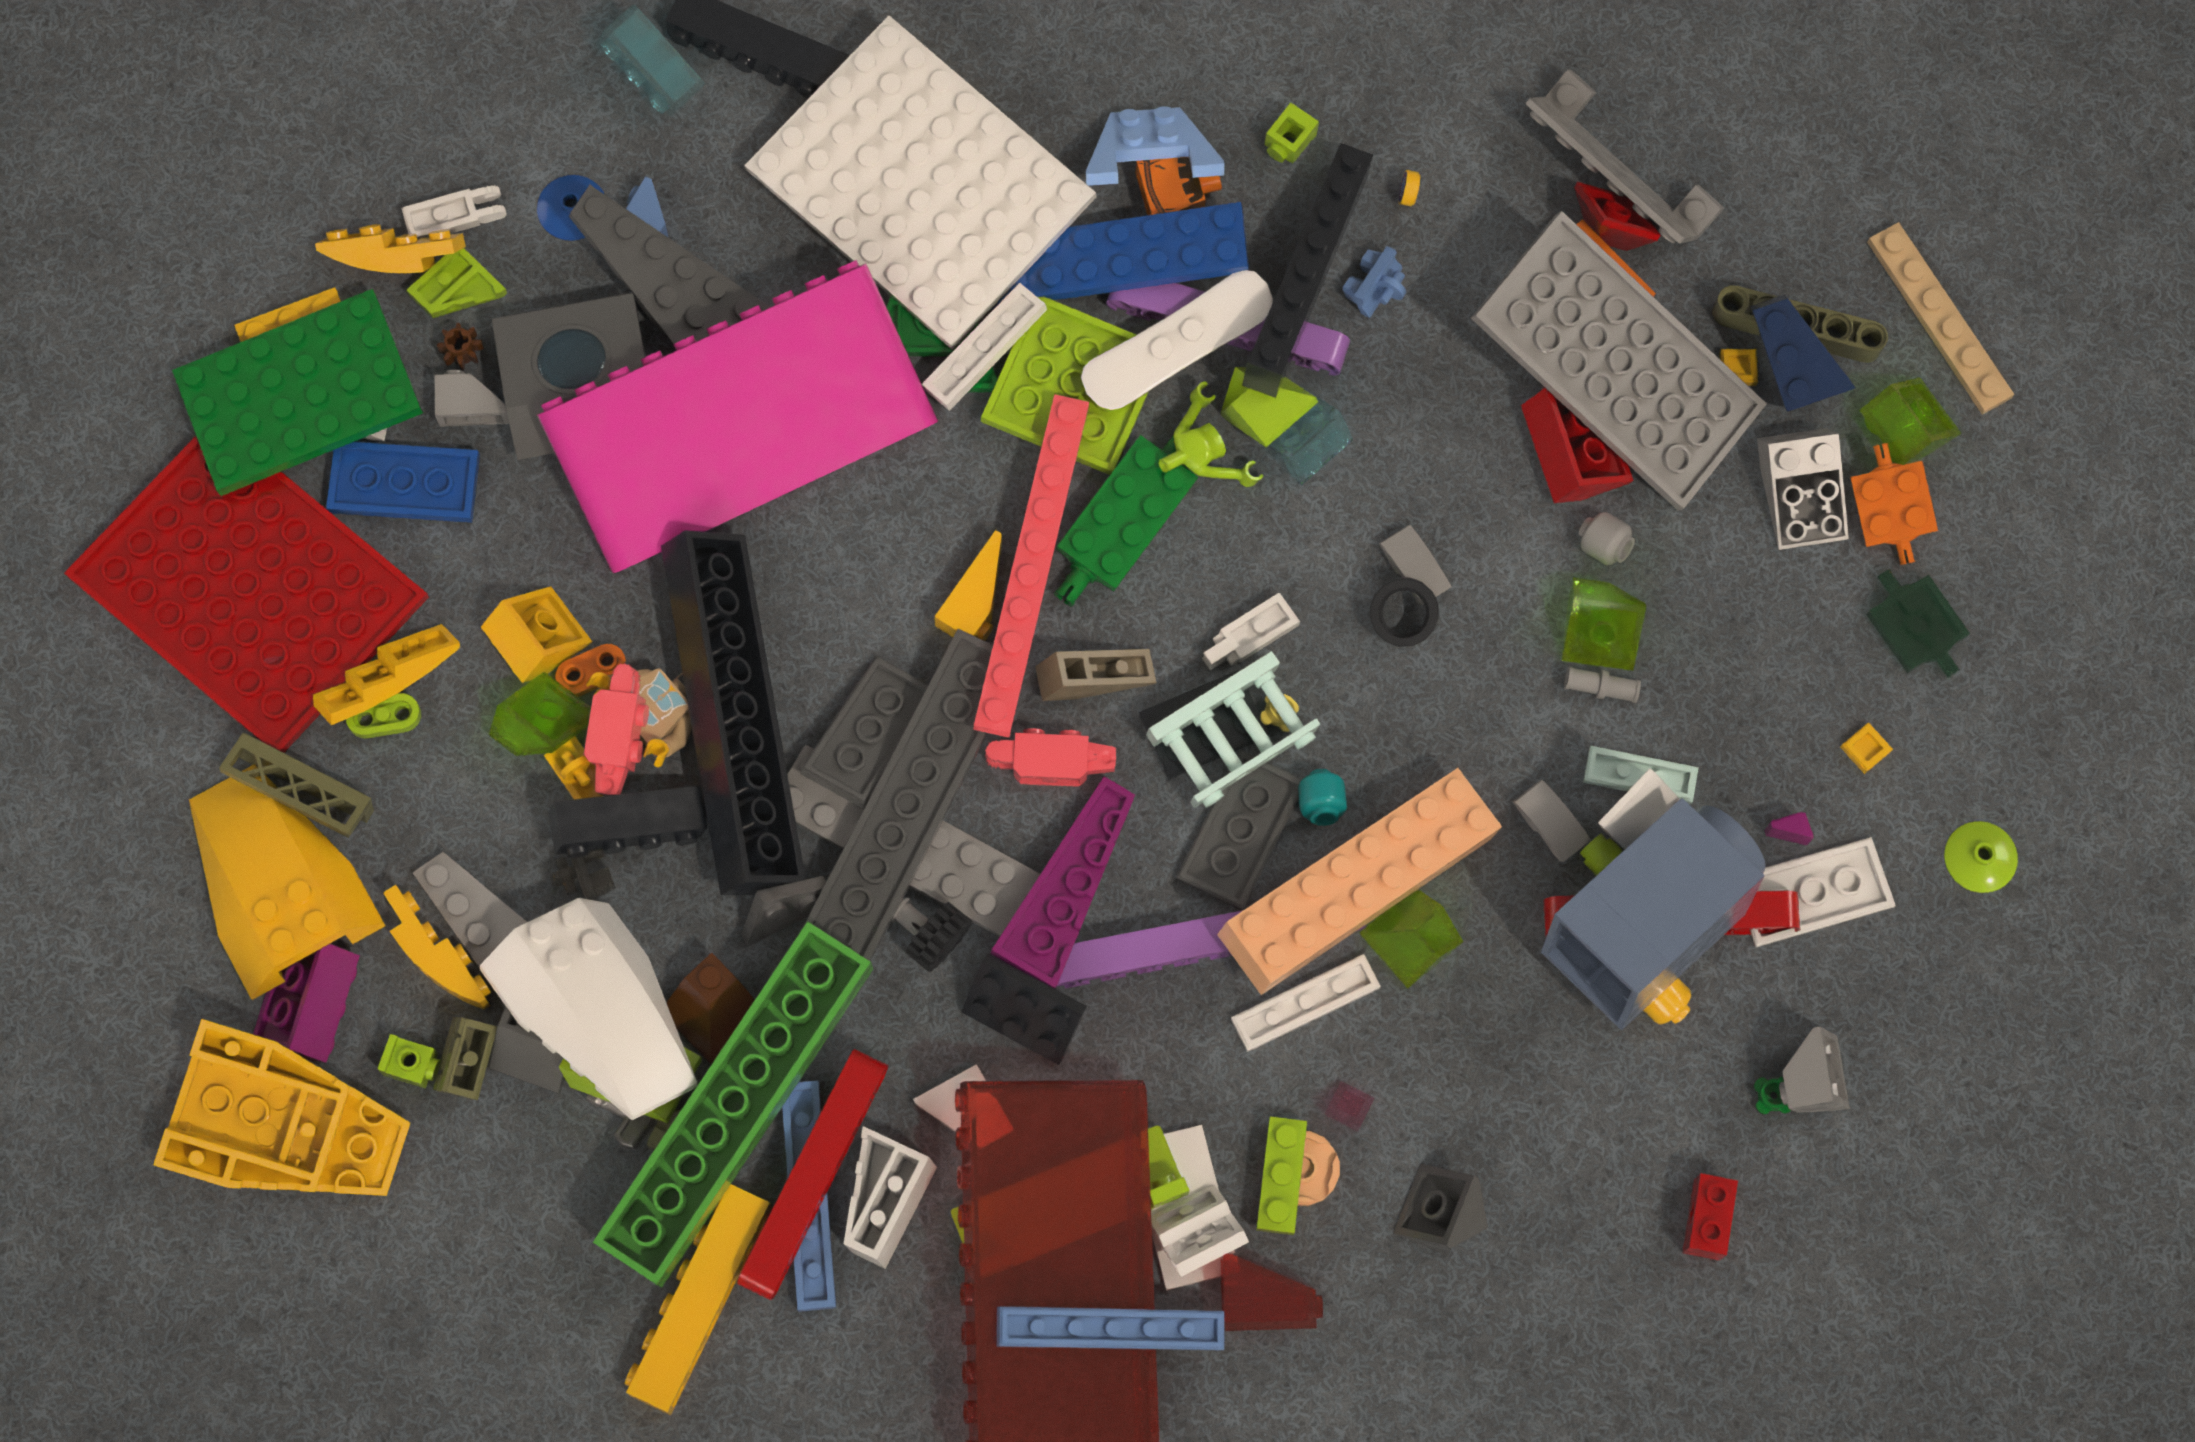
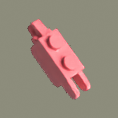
(616, 730)
(1051, 757)

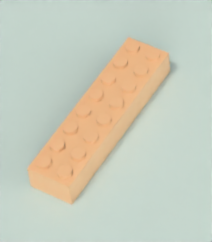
(1358, 881)

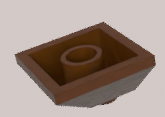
(709, 1006)

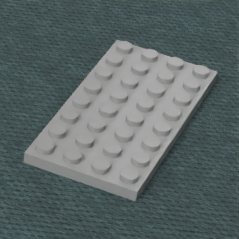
(1619, 360)

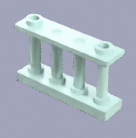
(1231, 694)

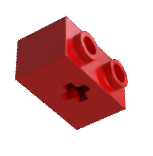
(1710, 1216)

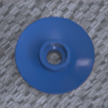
(552, 209)

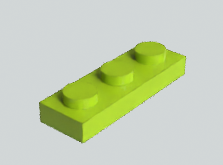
(1281, 1175)

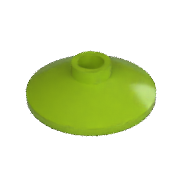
(1971, 870)

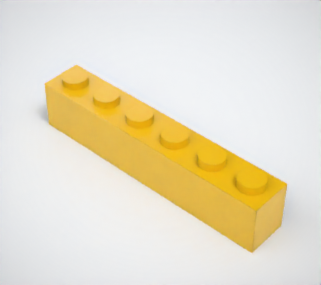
(698, 1299)

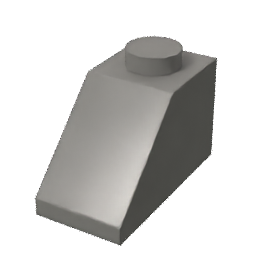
(466, 401)

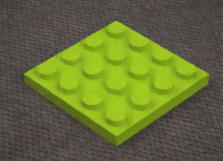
(1051, 362)

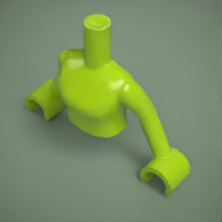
(1203, 445)

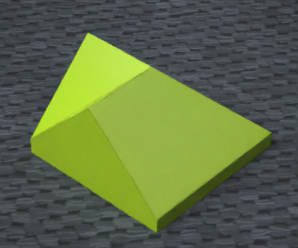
(1263, 415)

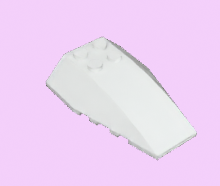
(595, 1002)

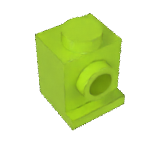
(1293, 124)
(393, 1059)

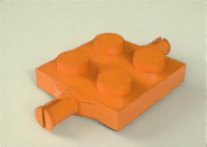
(1894, 504)

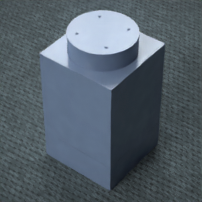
(1656, 909)

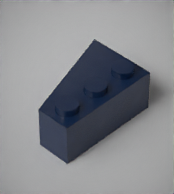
(1797, 357)

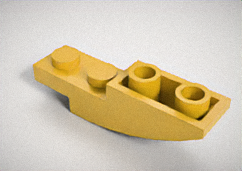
(383, 252)
(439, 962)

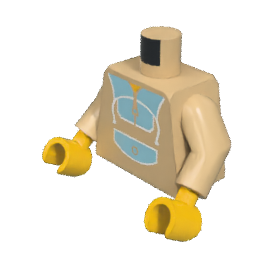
(668, 711)

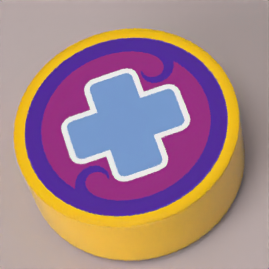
(1409, 188)

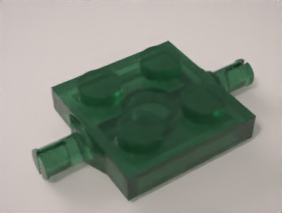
(1918, 623)

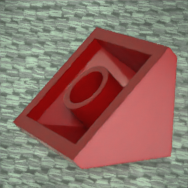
(1614, 218)

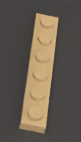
(1940, 318)

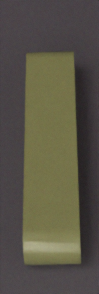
(1819, 319)

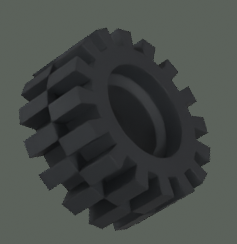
(938, 936)

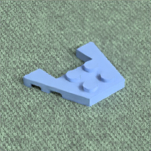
(1151, 136)

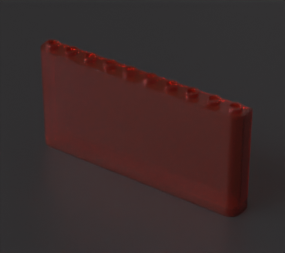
(1055, 1222)

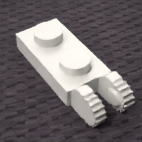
(453, 212)

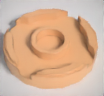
(1321, 1181)

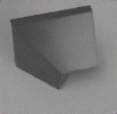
(1442, 1209)

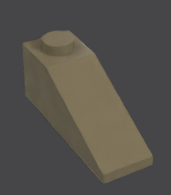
(1093, 673)

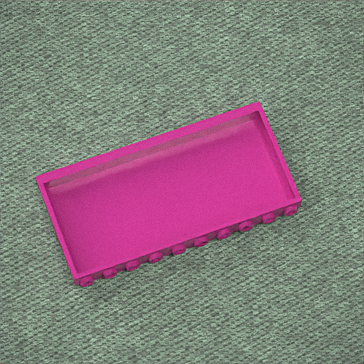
(737, 416)

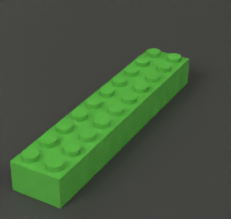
(734, 1104)

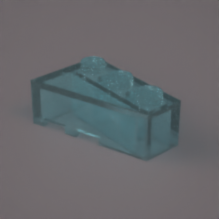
(650, 61)

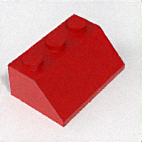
(1571, 454)

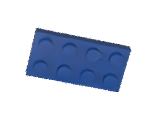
(403, 481)

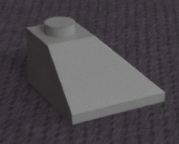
(1815, 1075)

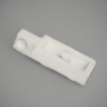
(1251, 632)

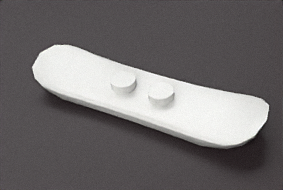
(1178, 340)

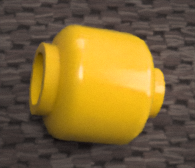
(1670, 1004)

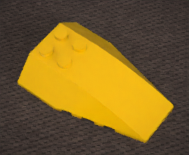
(274, 883)
(276, 1121)

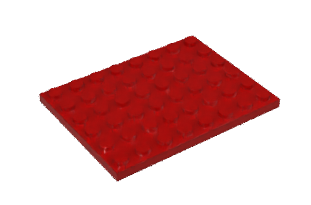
(246, 581)

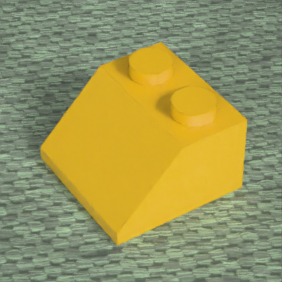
(535, 633)

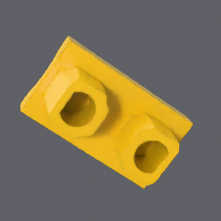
(574, 769)

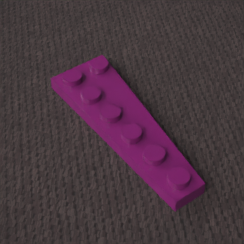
(1053, 911)

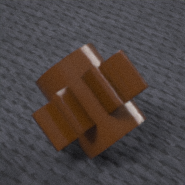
(451, 342)

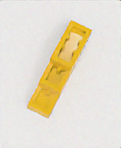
(396, 668)

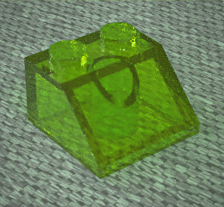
(1909, 421)

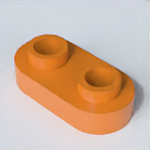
(587, 665)

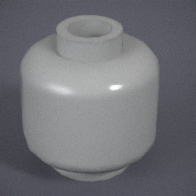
(1606, 538)

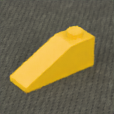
(973, 598)

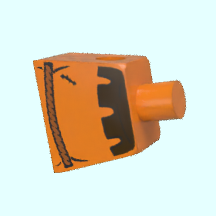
(1169, 185)

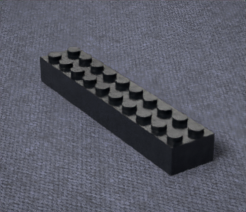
(732, 712)

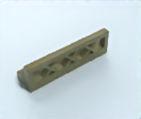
(301, 778)

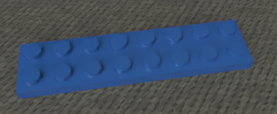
(1140, 253)

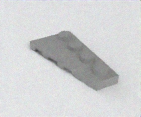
(467, 906)

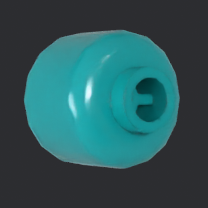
(1322, 797)

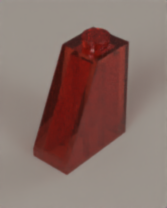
(1265, 1298)

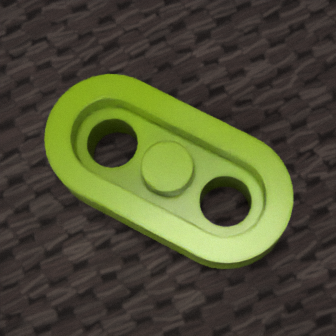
(385, 719)

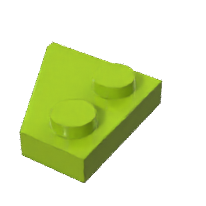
(454, 285)

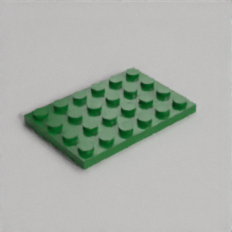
(296, 392)

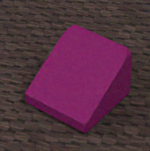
(1791, 828)

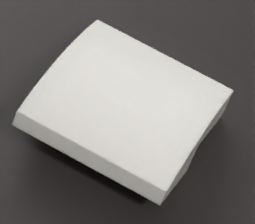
(1197, 1230)

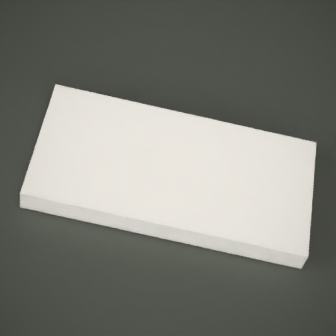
(1830, 887)
(1195, 1165)

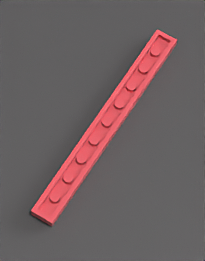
(1031, 566)

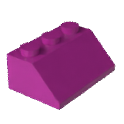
(310, 1003)

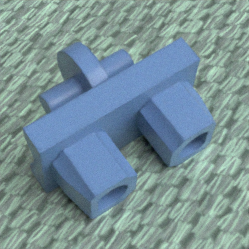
(1380, 284)

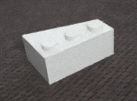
(884, 1196)

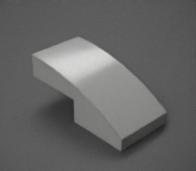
(1414, 560)
(1552, 820)

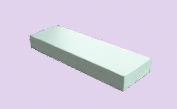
(1623, 770)

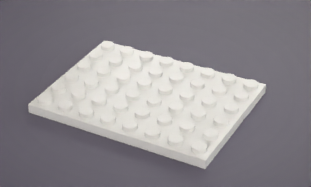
(920, 181)

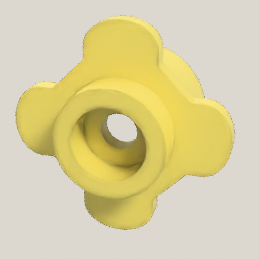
(1270, 715)

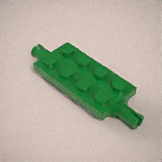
(1122, 518)

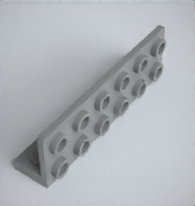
(1559, 112)

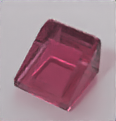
(1349, 1106)

